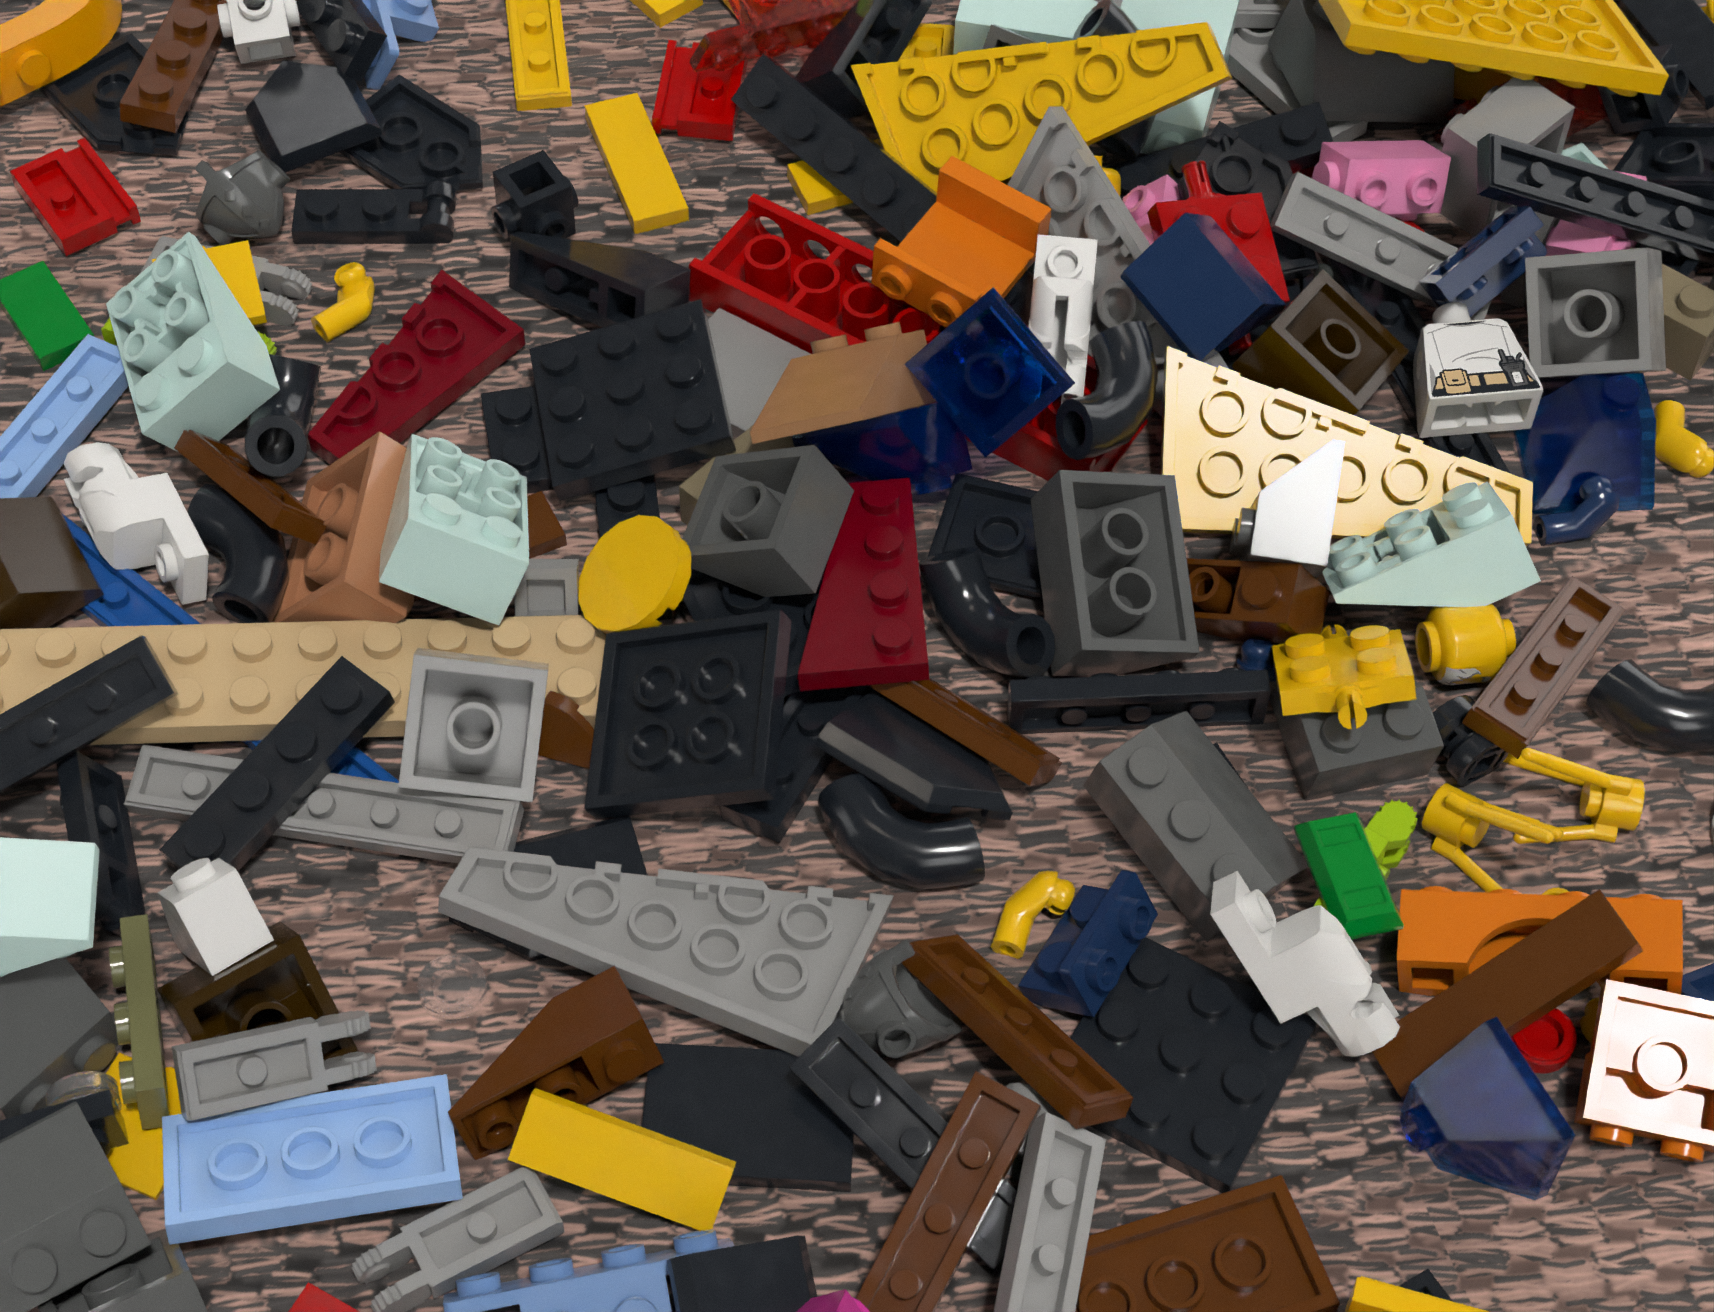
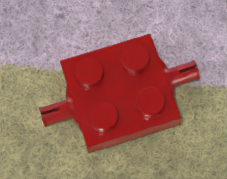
(1239, 216)

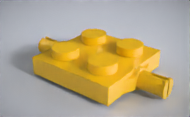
(1343, 672)

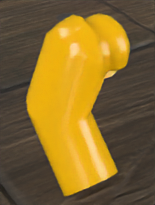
(352, 305)
(1022, 908)

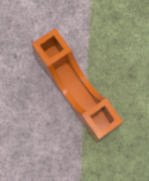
(1458, 932)

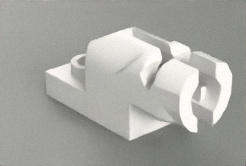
(1064, 303)
(137, 519)
(1305, 967)

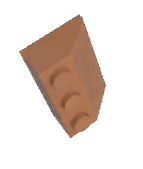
(342, 571)

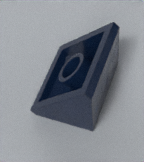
(1201, 287)

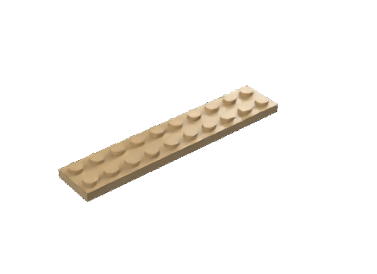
(248, 676)

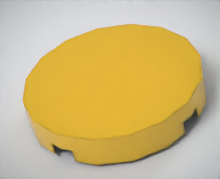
(634, 575)

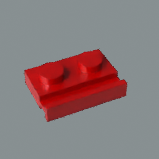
(696, 101)
(75, 196)

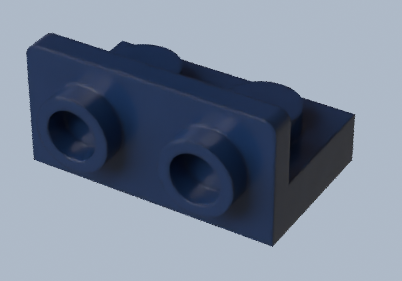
(1487, 261)
(1090, 946)

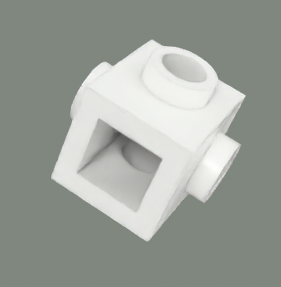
(260, 27)

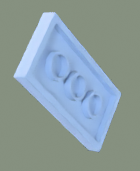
(310, 1160)

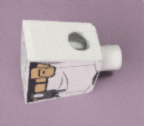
(1472, 376)

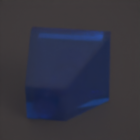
(989, 372)
(1589, 431)
(903, 444)
(1487, 1116)

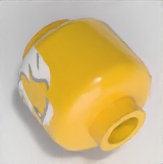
(1464, 643)

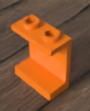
(963, 246)

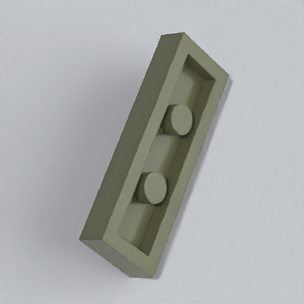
(139, 1022)

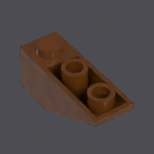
(1256, 599)
(571, 1048)

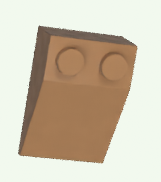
(844, 384)

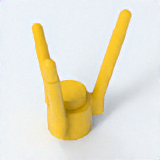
(1608, 799)
(1464, 819)

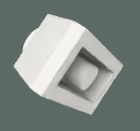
(213, 915)

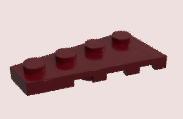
(426, 366)
(870, 598)

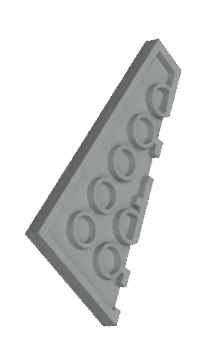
(693, 940)

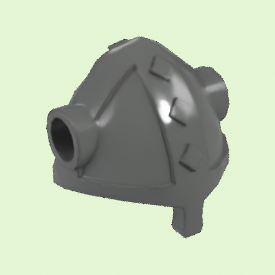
(242, 199)
(894, 1008)

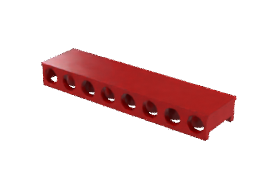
(811, 299)

